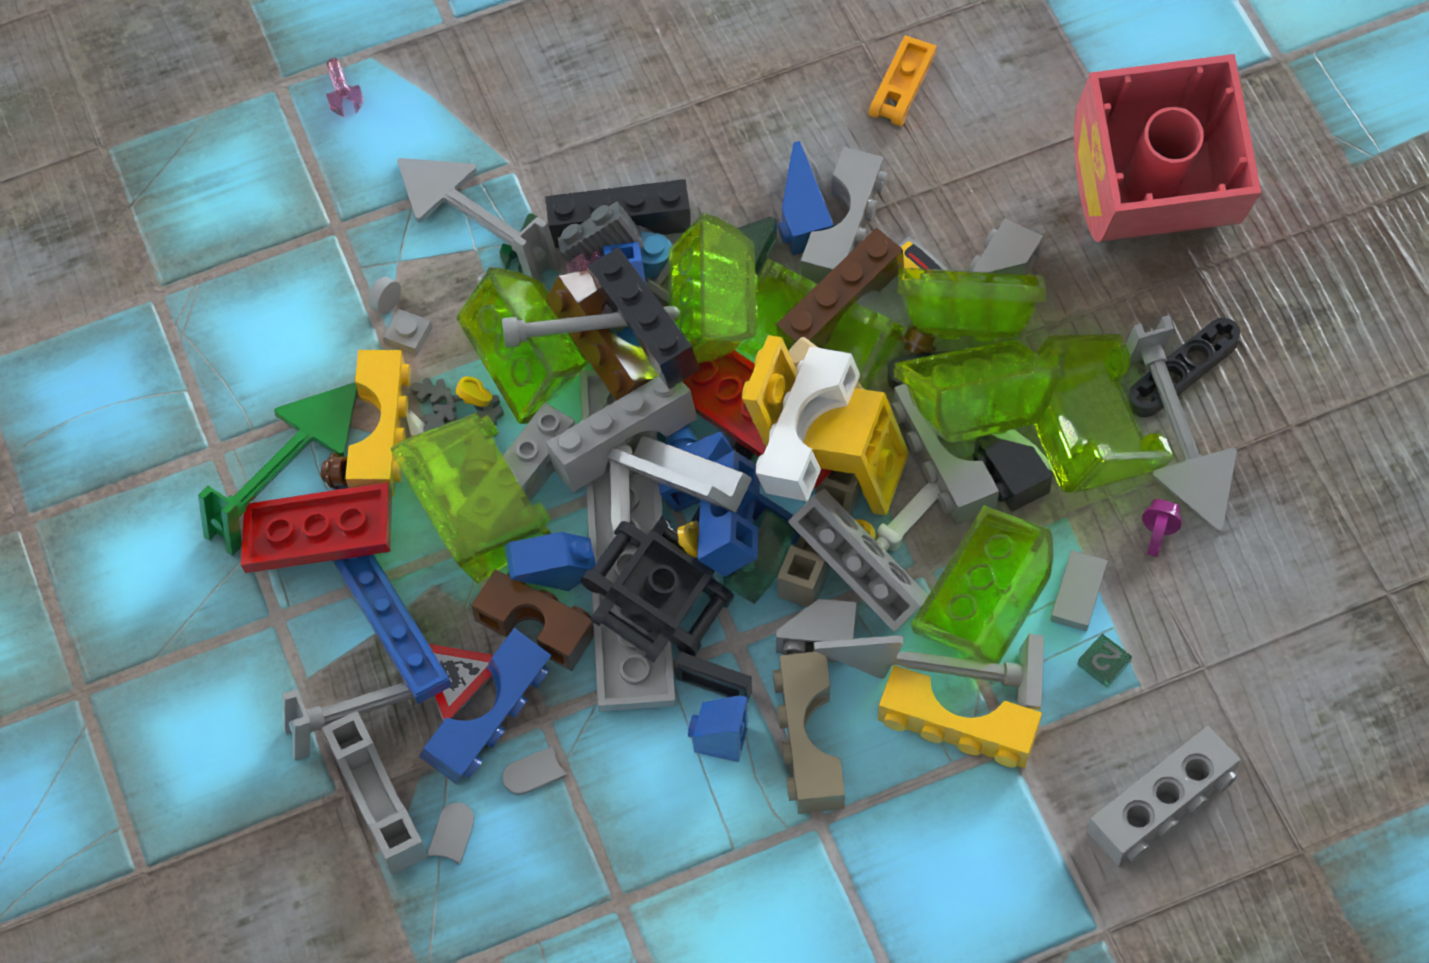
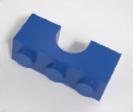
(724, 536)

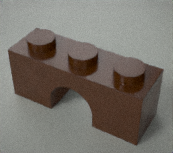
(508, 602)

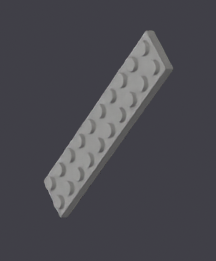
(622, 672)

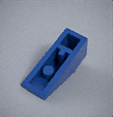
(802, 204)

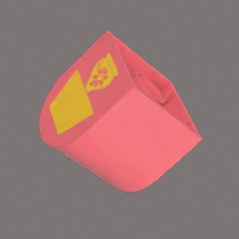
(1164, 149)

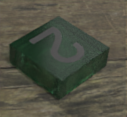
(1104, 660)

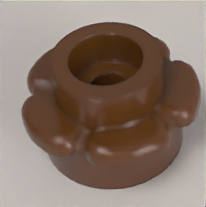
(334, 471)

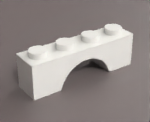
(821, 384)

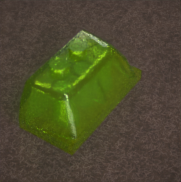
(714, 287)
(969, 302)
(536, 368)
(980, 389)
(988, 586)

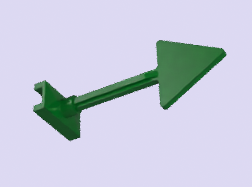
(317, 418)

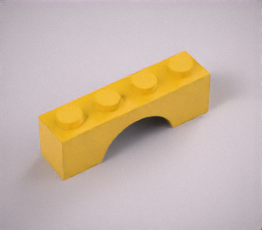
(380, 382)
(1002, 734)

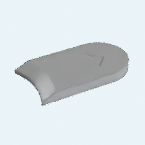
(533, 772)
(452, 832)

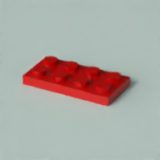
(317, 527)

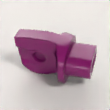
(1161, 519)

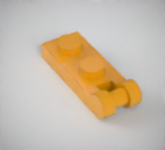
(903, 80)

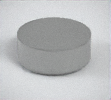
(384, 295)

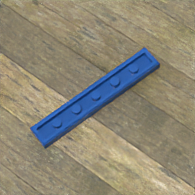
(394, 626)

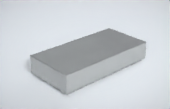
(1078, 590)

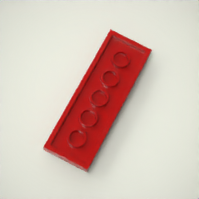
(718, 399)

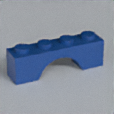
(456, 742)

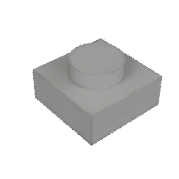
(407, 332)

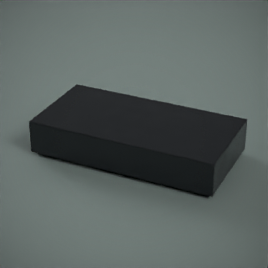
(712, 676)

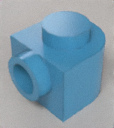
(654, 253)

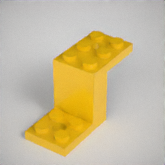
(846, 439)

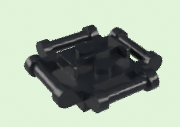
(655, 590)

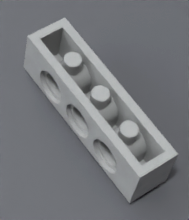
(529, 454)
(858, 559)
(1201, 753)

